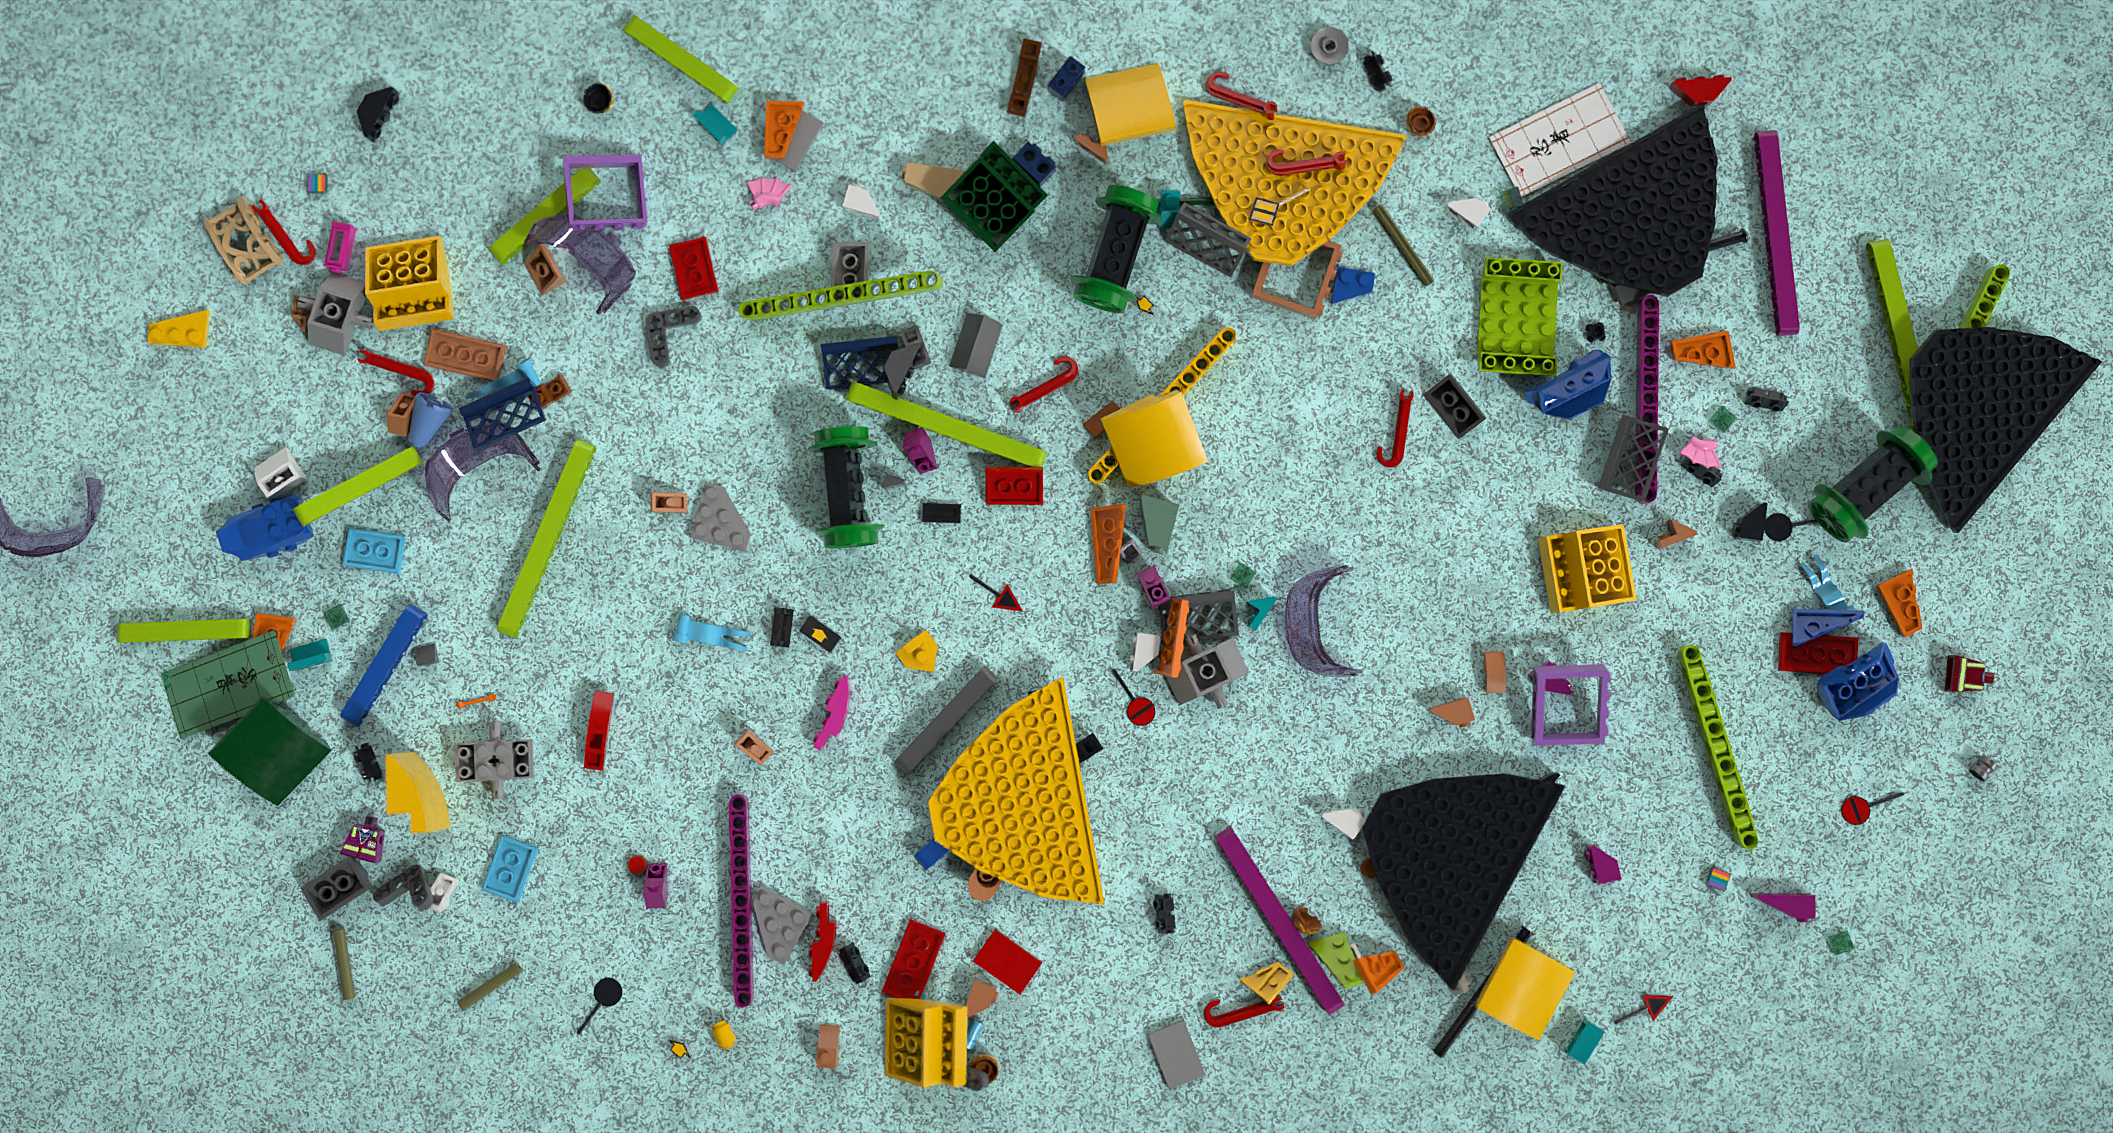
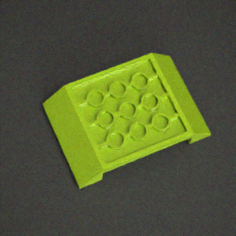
(1518, 316)

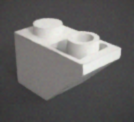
(1146, 649)

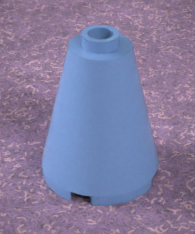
(427, 418)

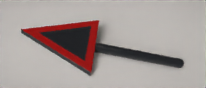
(1005, 600)
(1654, 1005)

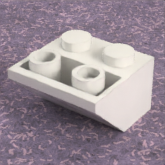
(279, 474)

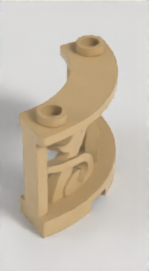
(236, 214)

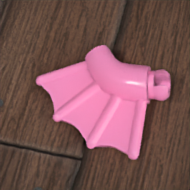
(767, 192)
(1701, 452)

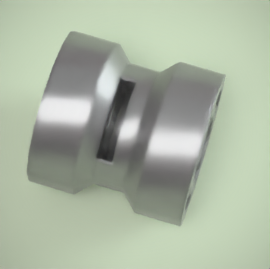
(1983, 768)

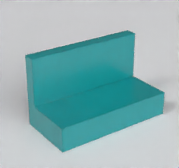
(716, 124)
(309, 655)
(1584, 1042)

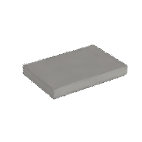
(803, 138)
(1176, 1054)

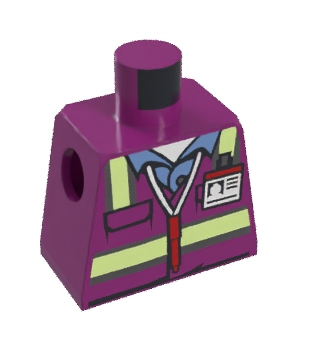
(365, 841)

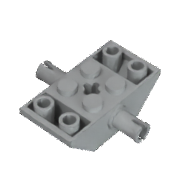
(330, 330)
(1225, 666)
(476, 760)

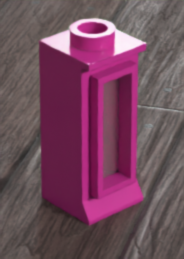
(340, 247)

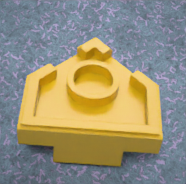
(919, 653)

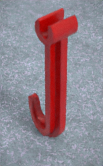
(1265, 108)
(1305, 165)
(283, 238)
(400, 368)
(1047, 387)
(1400, 432)
(1241, 1013)

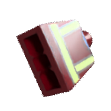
(1966, 675)

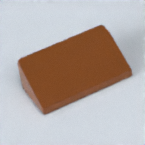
(1094, 424)

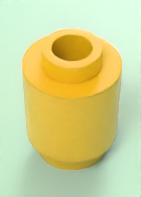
(723, 1035)

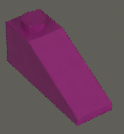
(1795, 905)

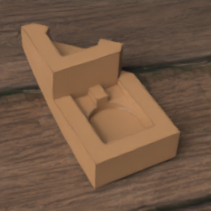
(299, 314)

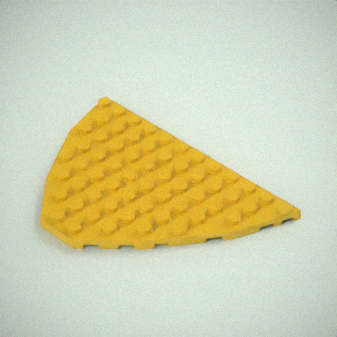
(1231, 158)
(1020, 802)

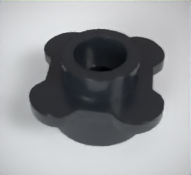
(1599, 327)

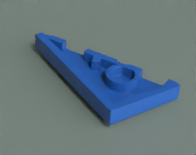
(1815, 622)

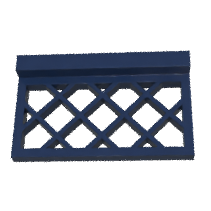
(856, 346)
(499, 401)

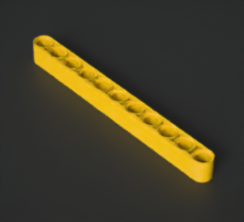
(1178, 383)

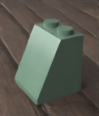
(1158, 522)

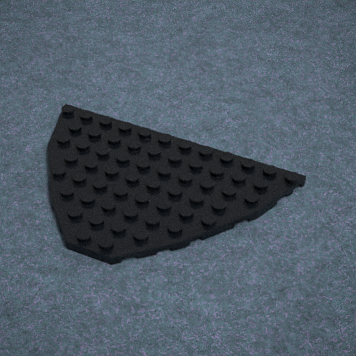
(1638, 213)
(1984, 403)
(1452, 854)

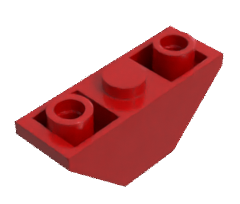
(1699, 89)

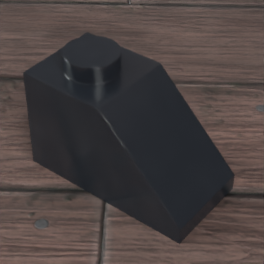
(1751, 524)

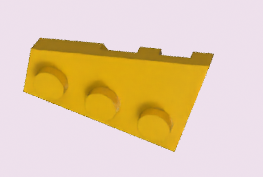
(183, 331)

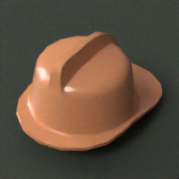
(982, 885)

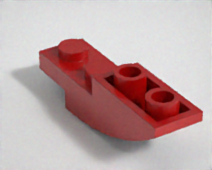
(598, 730)
(822, 949)

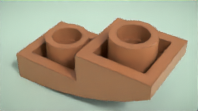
(1494, 672)

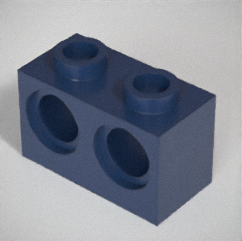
(1066, 79)
(1031, 166)

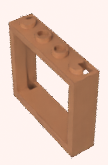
(1293, 307)

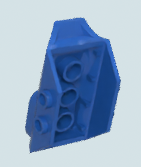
(1575, 389)
(264, 530)
(1861, 685)

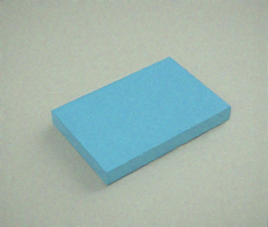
(374, 550)
(509, 868)

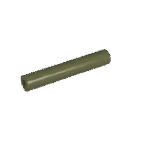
(343, 964)
(490, 986)

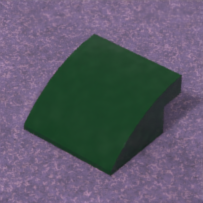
(994, 196)
(270, 751)

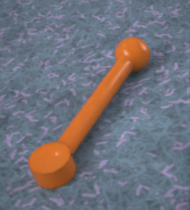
(492, 697)

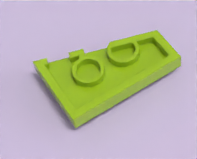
(1338, 956)

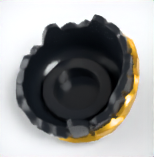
(598, 98)

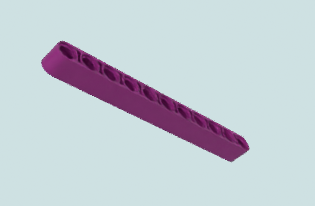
(1777, 233)
(1650, 390)
(737, 909)
(1279, 920)

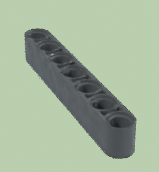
(946, 720)

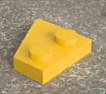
(1268, 981)

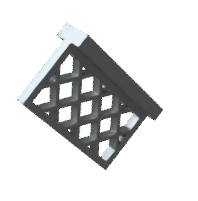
(1213, 230)
(1616, 453)
(1200, 600)

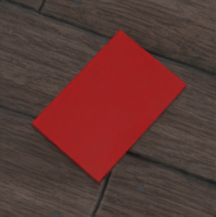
(693, 268)
(1014, 485)
(1007, 961)

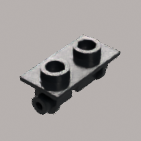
(1375, 64)
(1774, 401)
(1708, 476)
(782, 627)
(368, 770)
(1164, 922)
(851, 955)

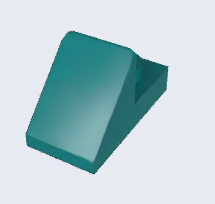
(1169, 207)
(1263, 607)

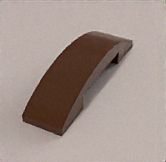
(1024, 77)

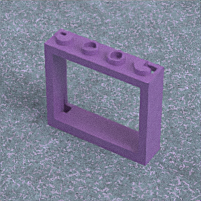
(605, 161)
(1541, 673)

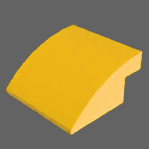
(1130, 104)
(408, 283)
(1154, 439)
(1587, 568)
(416, 791)
(1524, 988)
(926, 1042)

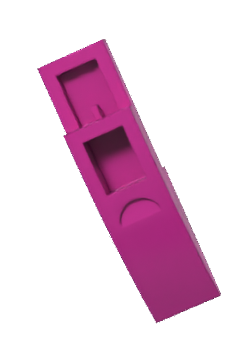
(838, 706)

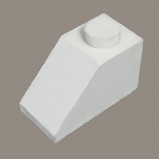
(860, 202)
(1469, 211)
(1345, 820)

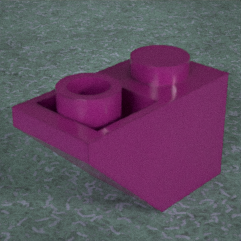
(920, 450)
(1153, 586)
(1558, 685)
(1603, 866)
(656, 886)

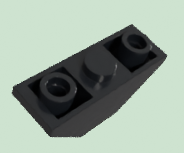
(376, 110)
(900, 368)

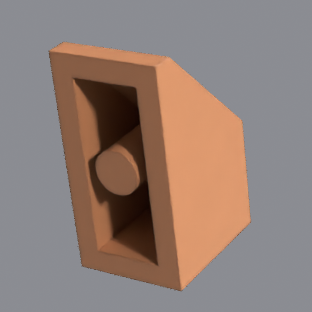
(400, 414)
(1455, 712)
(980, 997)
(828, 1046)

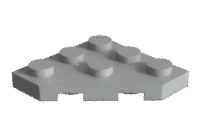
(719, 520)
(779, 923)

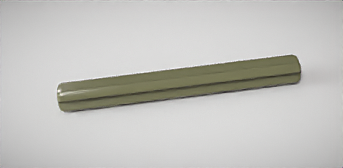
(1403, 245)

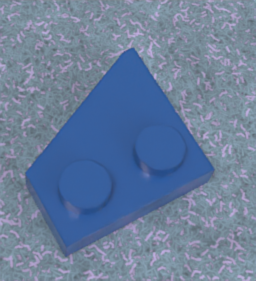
(1351, 284)

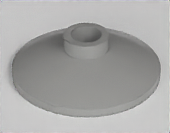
(1333, 37)

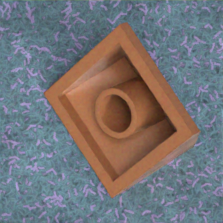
(544, 269)

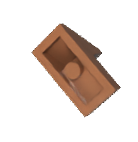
(1095, 149)
(668, 502)
(1679, 533)
(753, 747)

